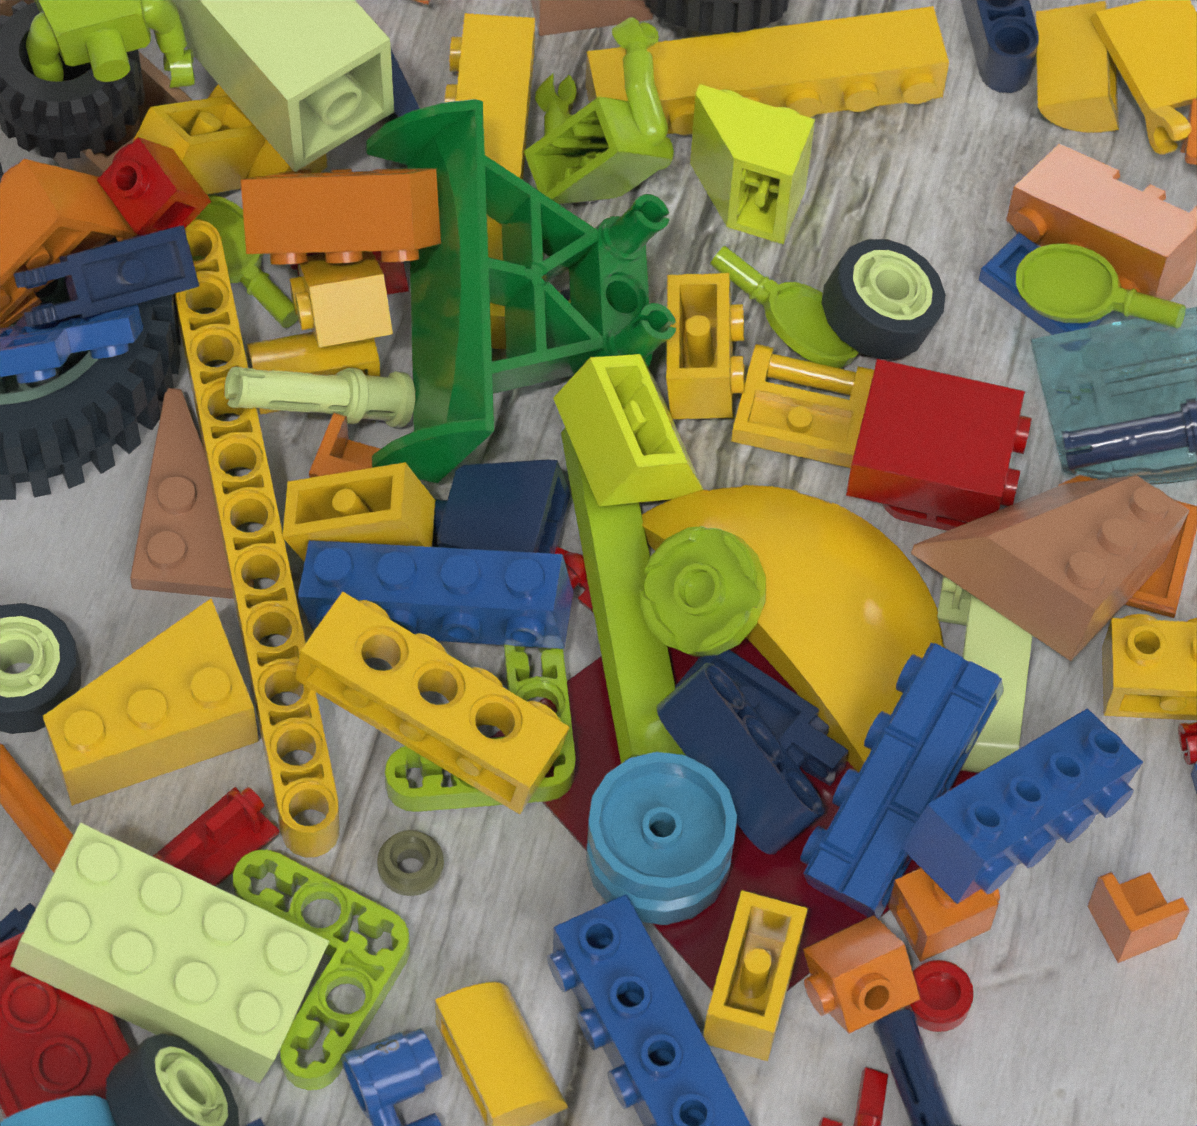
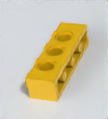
(445, 733)

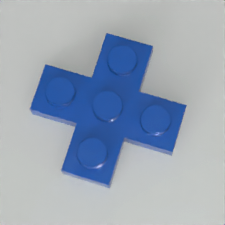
(37, 350)

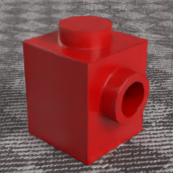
(152, 187)

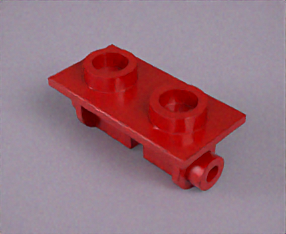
(220, 837)

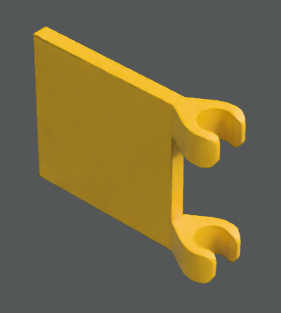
(1158, 60)

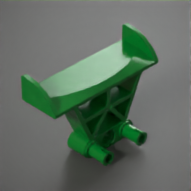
(459, 281)

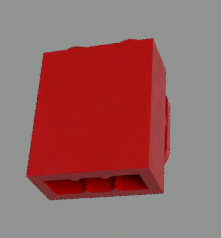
(937, 446)

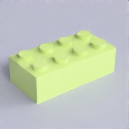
(169, 952)

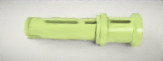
(345, 393)

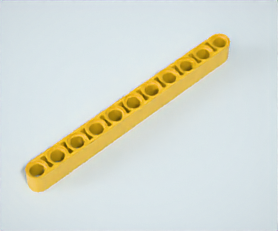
(255, 553)

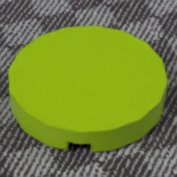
(703, 591)

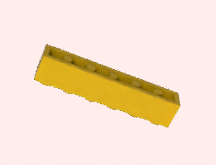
(795, 66)
(497, 68)

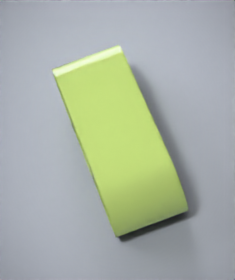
(1005, 650)

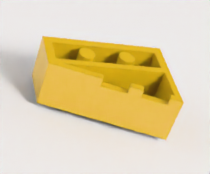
(154, 711)

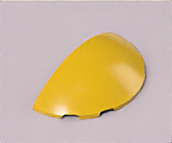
(837, 604)

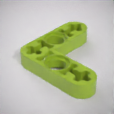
(434, 796)
(348, 964)

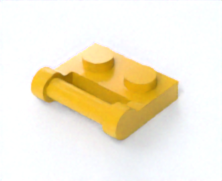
(798, 419)

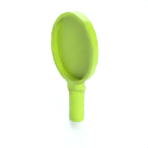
(243, 267)
(1082, 287)
(791, 310)

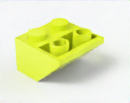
(751, 160)
(624, 433)

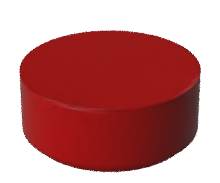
(944, 996)

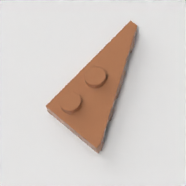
(179, 526)

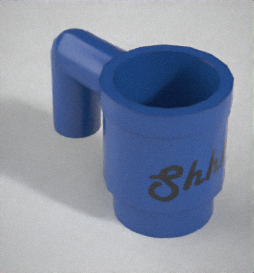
(390, 1074)

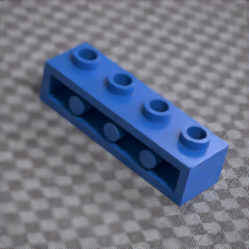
(445, 590)
(1022, 806)
(640, 1020)

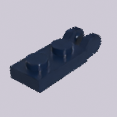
(115, 275)

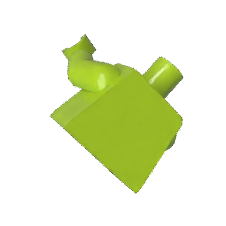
(103, 35)
(610, 140)

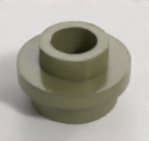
(410, 845)

